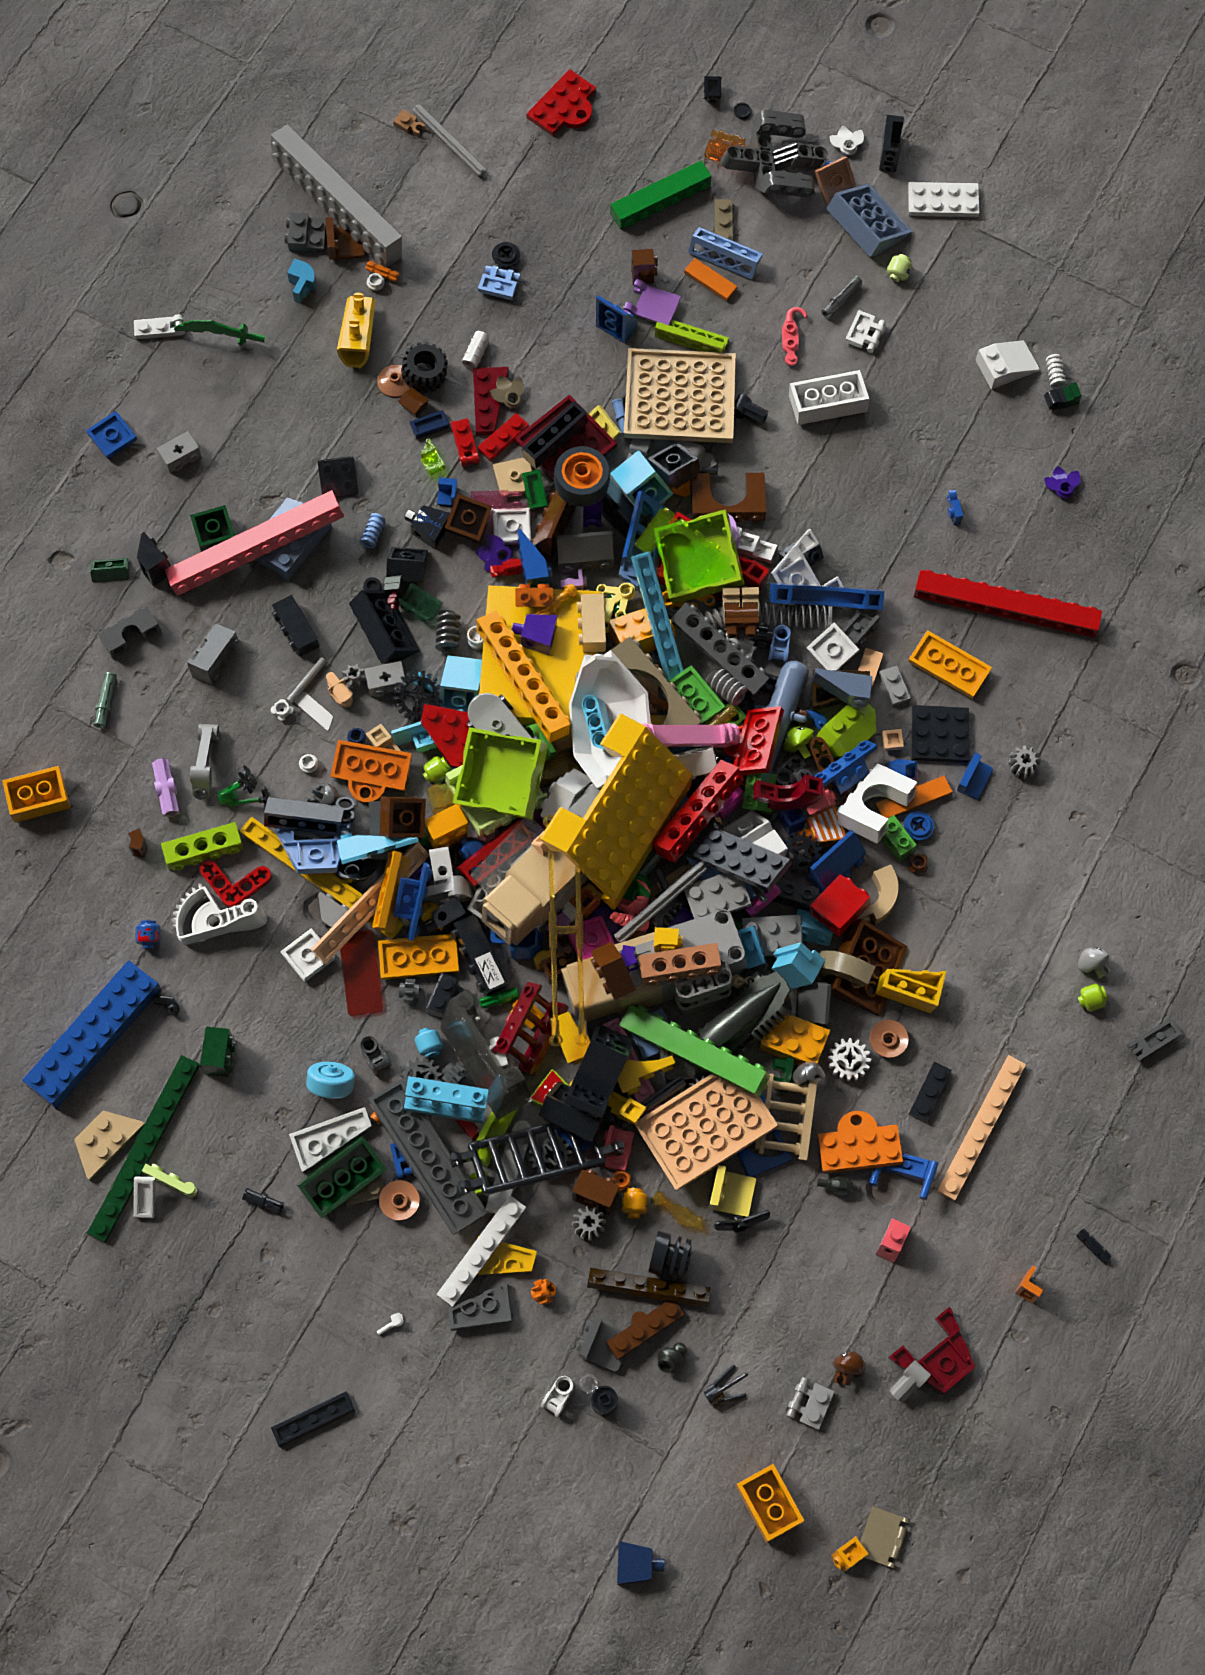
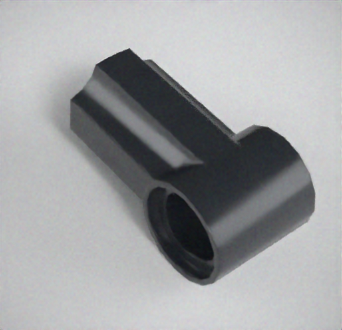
(746, 409)

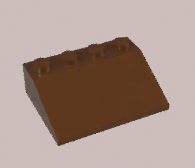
(554, 523)
(875, 948)

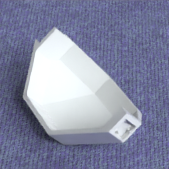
(622, 694)

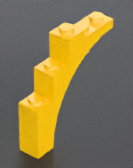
(632, 1071)

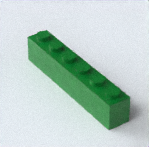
(660, 194)

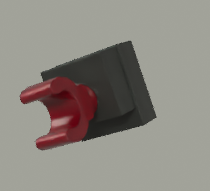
(394, 588)

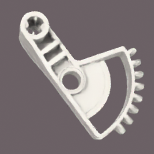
(233, 919)

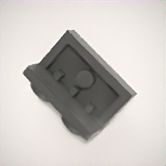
(861, 626)

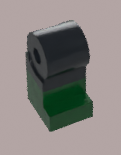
(1063, 397)

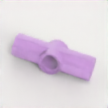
(165, 788)

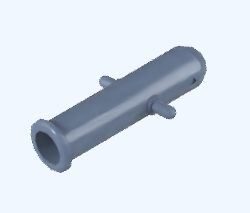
(787, 695)

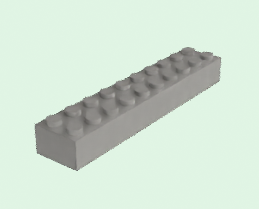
(336, 196)

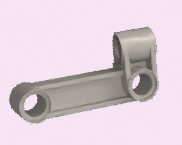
(202, 773)
(454, 887)

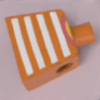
(825, 827)

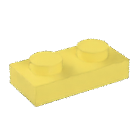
(605, 421)

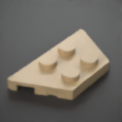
(104, 1139)

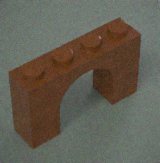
(750, 508)

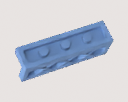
(725, 249)

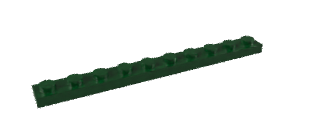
(143, 1148)

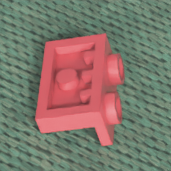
(828, 800)
(612, 1135)

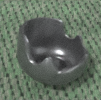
(807, 1071)

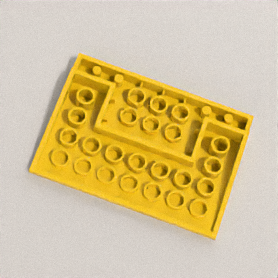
(556, 669)

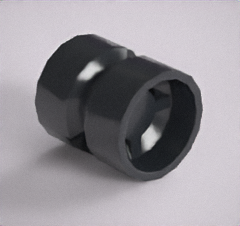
(604, 1400)

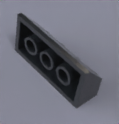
(383, 626)

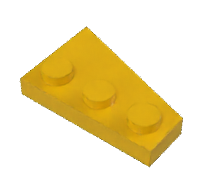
(509, 1259)

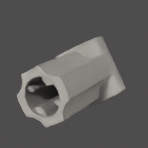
(913, 1377)

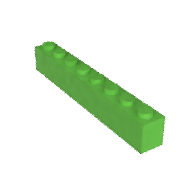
(694, 1050)

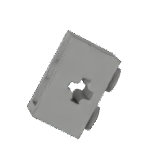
(170, 452)
(376, 675)

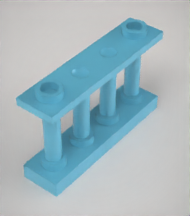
(445, 1099)

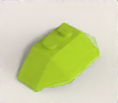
(847, 730)

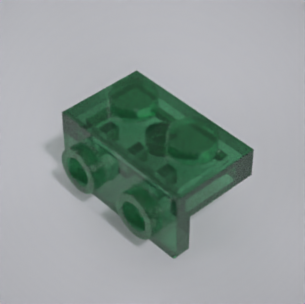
(421, 603)

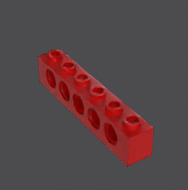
(697, 811)

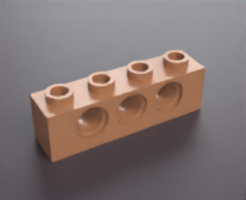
(670, 958)

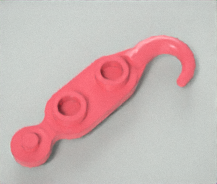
(790, 336)

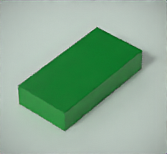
(534, 489)

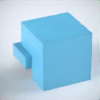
(797, 964)

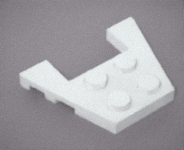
(795, 568)

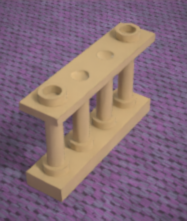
(805, 1109)

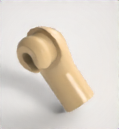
(738, 980)

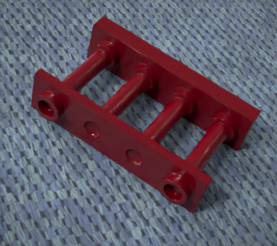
(540, 1041)

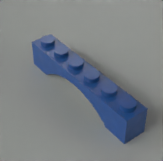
(826, 595)

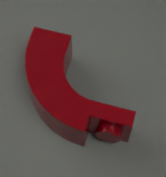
(789, 797)

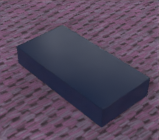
(429, 424)

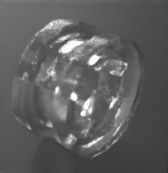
(583, 1381)

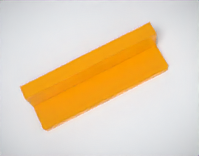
(396, 867)

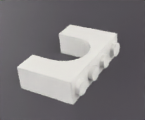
(879, 782)

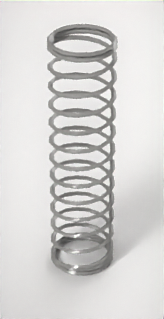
(828, 619)

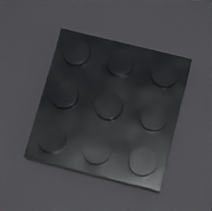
(940, 734)

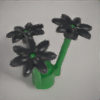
(248, 782)

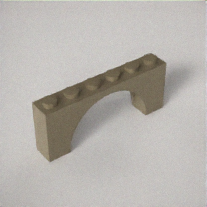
(641, 664)

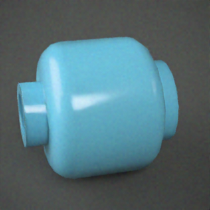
(428, 1043)

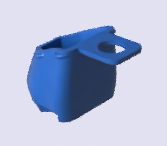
(526, 948)

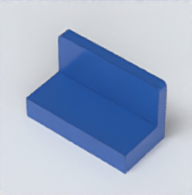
(974, 777)

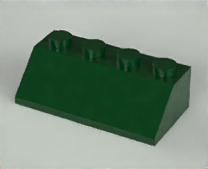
(341, 1177)

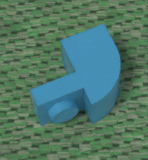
(303, 277)

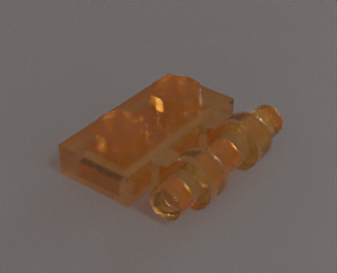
(716, 148)

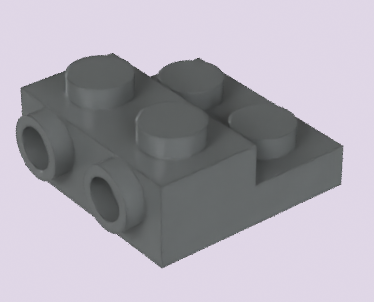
(305, 233)

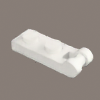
(157, 327)

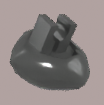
(323, 794)

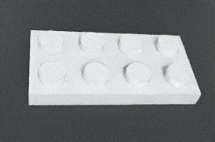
(943, 199)

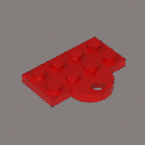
(563, 104)
(757, 740)

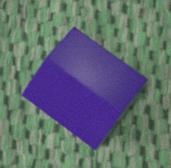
(629, 957)

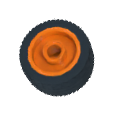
(582, 476)

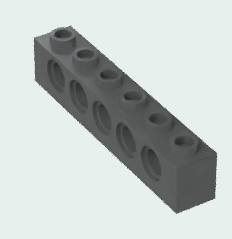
(688, 613)

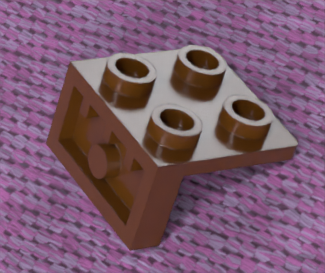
(341, 243)

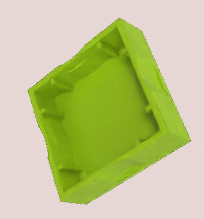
(678, 552)
(500, 773)

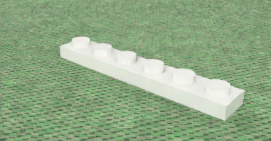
(481, 1250)

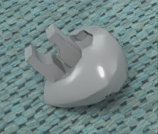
(1094, 959)

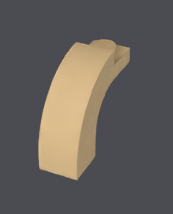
(887, 887)

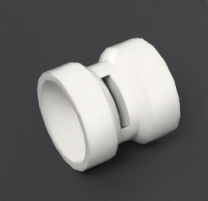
(474, 635)

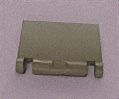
(883, 1536)

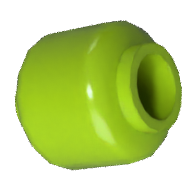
(436, 770)
(1093, 997)

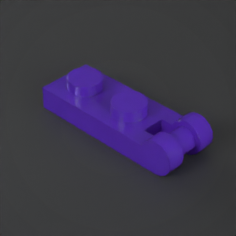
(592, 514)

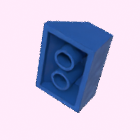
(838, 860)

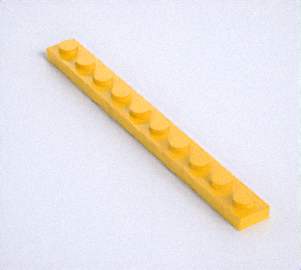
(325, 882)

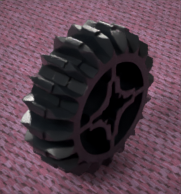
(419, 687)

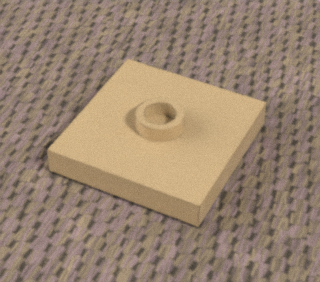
(510, 474)

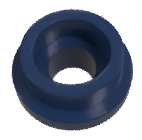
(356, 732)

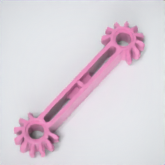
(696, 735)

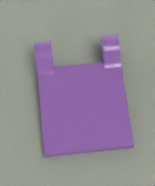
(653, 303)

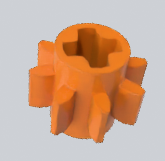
(543, 1291)

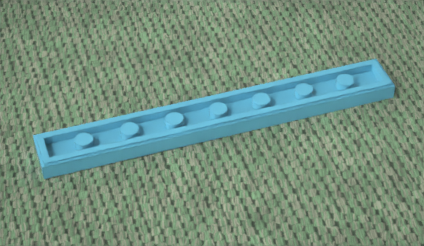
(657, 615)

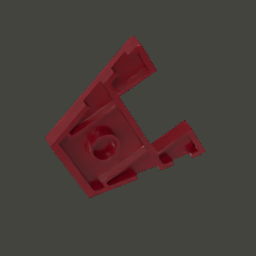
(946, 1361)

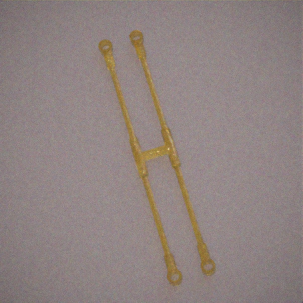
(553, 931)

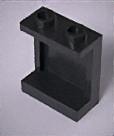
(892, 133)

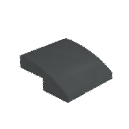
(814, 1002)

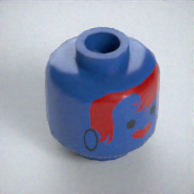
(148, 934)

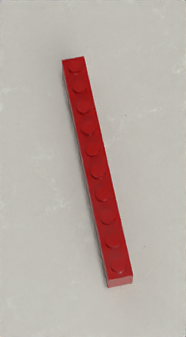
(1008, 603)

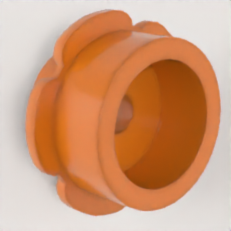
(626, 1179)

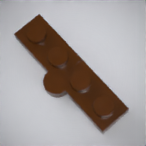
(643, 1328)

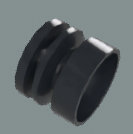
(670, 1256)

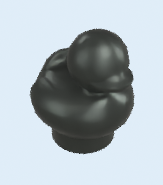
(671, 1358)

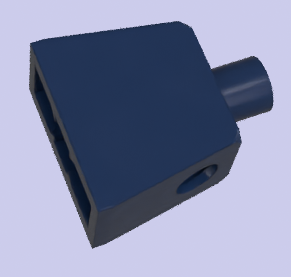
(636, 1563)

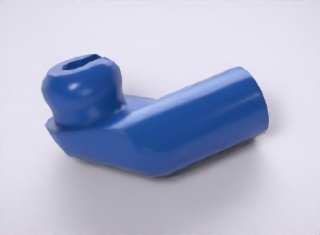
(818, 718)

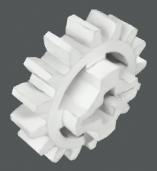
(857, 1059)

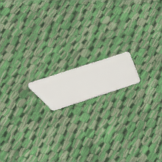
(315, 710)

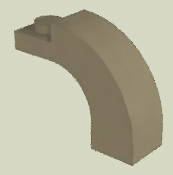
(846, 967)

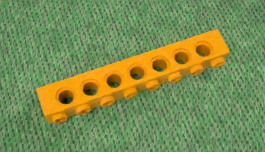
(551, 728)

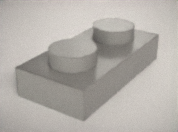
(894, 686)

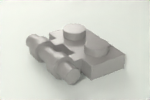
(816, 1406)

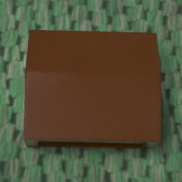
(413, 401)
(137, 845)

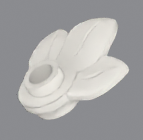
(847, 139)

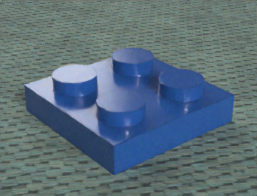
(111, 435)

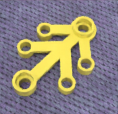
(620, 596)

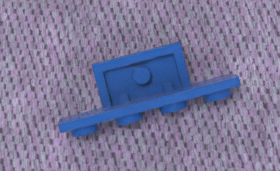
(849, 768)
(410, 898)

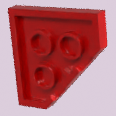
(447, 731)

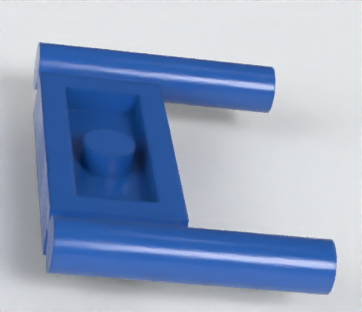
(914, 1168)

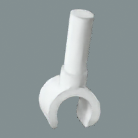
(397, 1320)

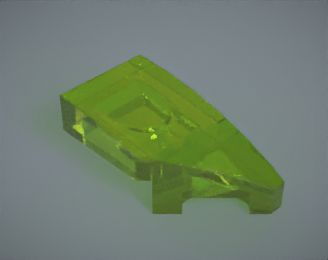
(430, 459)

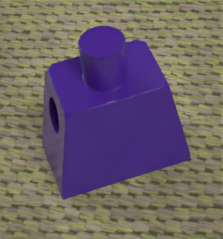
(537, 632)

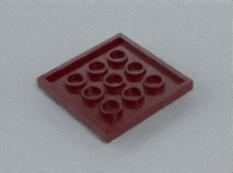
(590, 435)

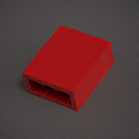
(840, 905)

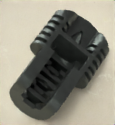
(750, 1013)

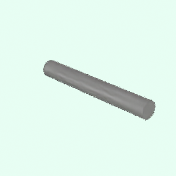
(306, 680)

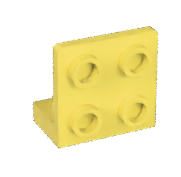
(732, 1192)

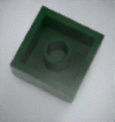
(212, 527)
(217, 1051)

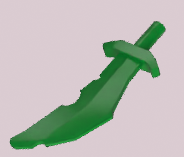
(218, 328)

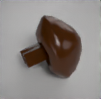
(847, 1365)

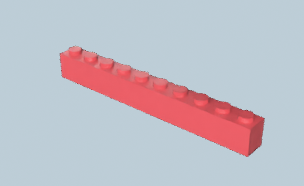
(254, 543)

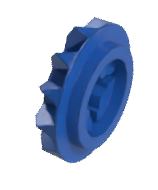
(916, 818)

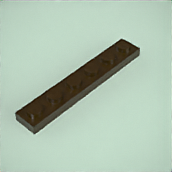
(649, 1287)

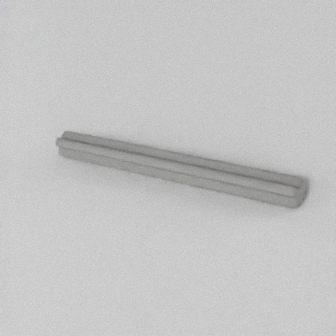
(449, 140)
(660, 902)

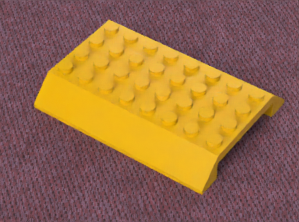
(626, 813)

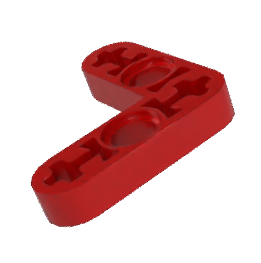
(230, 889)

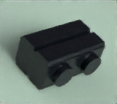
(444, 991)

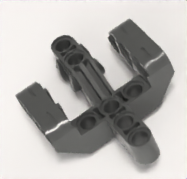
(767, 163)

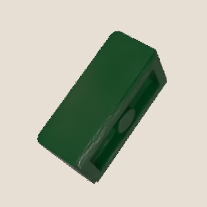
(109, 570)

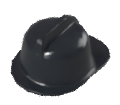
(356, 870)

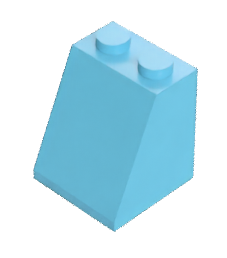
(638, 475)
(460, 682)

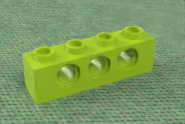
(192, 842)

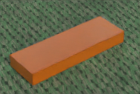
(710, 279)

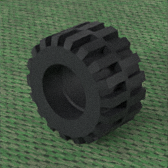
(424, 379)

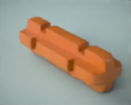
(383, 271)

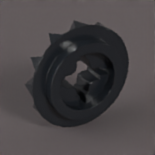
(507, 248)

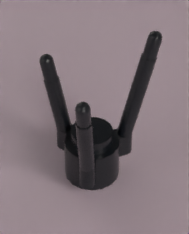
(715, 1394)

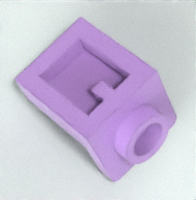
(578, 583)

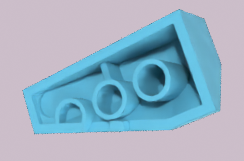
(362, 846)

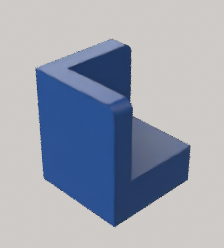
(447, 491)
(904, 767)

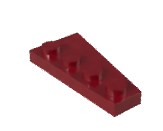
(485, 406)

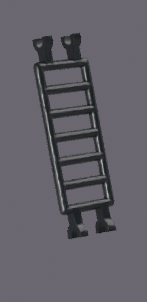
(467, 1186)

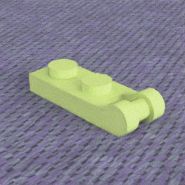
(171, 1180)

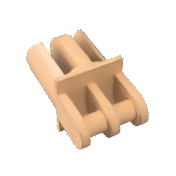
(339, 690)

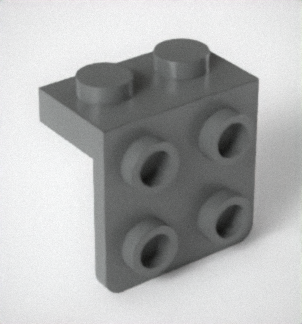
(594, 1347)

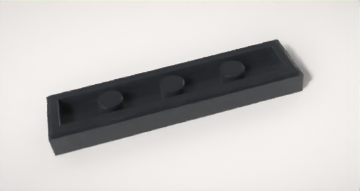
(312, 1419)

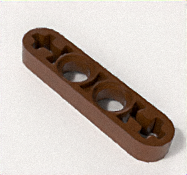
(814, 752)

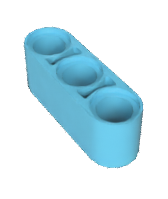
(592, 716)

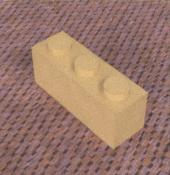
(592, 623)

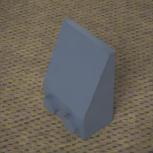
(848, 687)

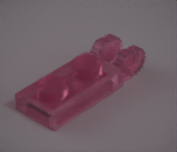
(496, 498)

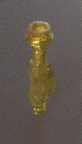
(681, 1214)

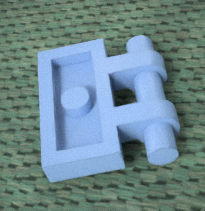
(498, 286)

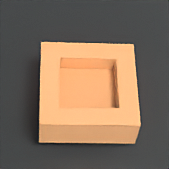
(892, 740)

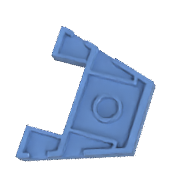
(314, 854)

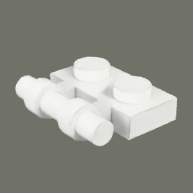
(860, 328)

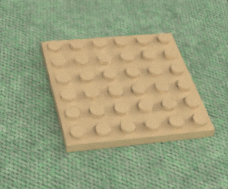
(680, 395)

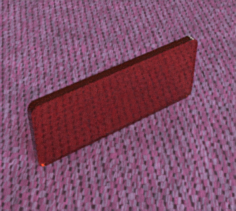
(361, 974)

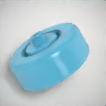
(330, 1080)

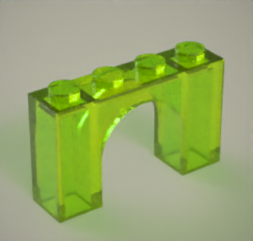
(704, 552)

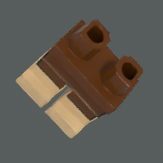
(741, 618)

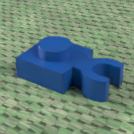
(955, 511)

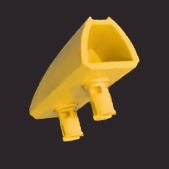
(356, 330)

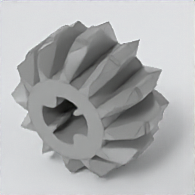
(1027, 755)
(593, 1218)

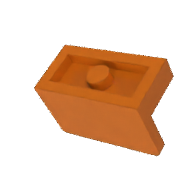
(1027, 1289)

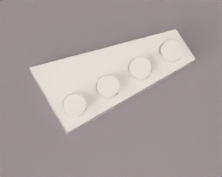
(326, 1137)

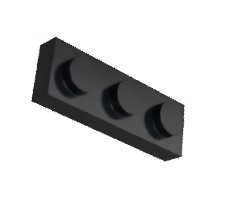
(930, 1092)

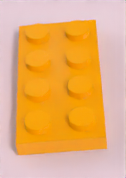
(949, 664)
(419, 957)

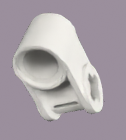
(557, 1397)

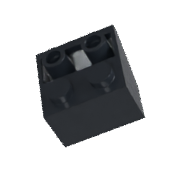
(152, 560)

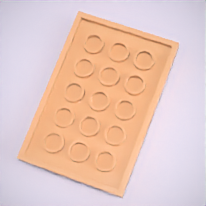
(704, 1128)

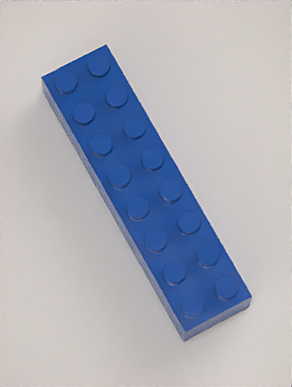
(92, 1034)

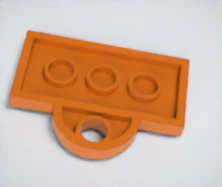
(370, 768)
(859, 1145)

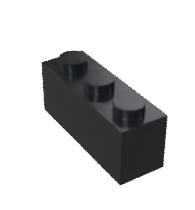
(294, 626)

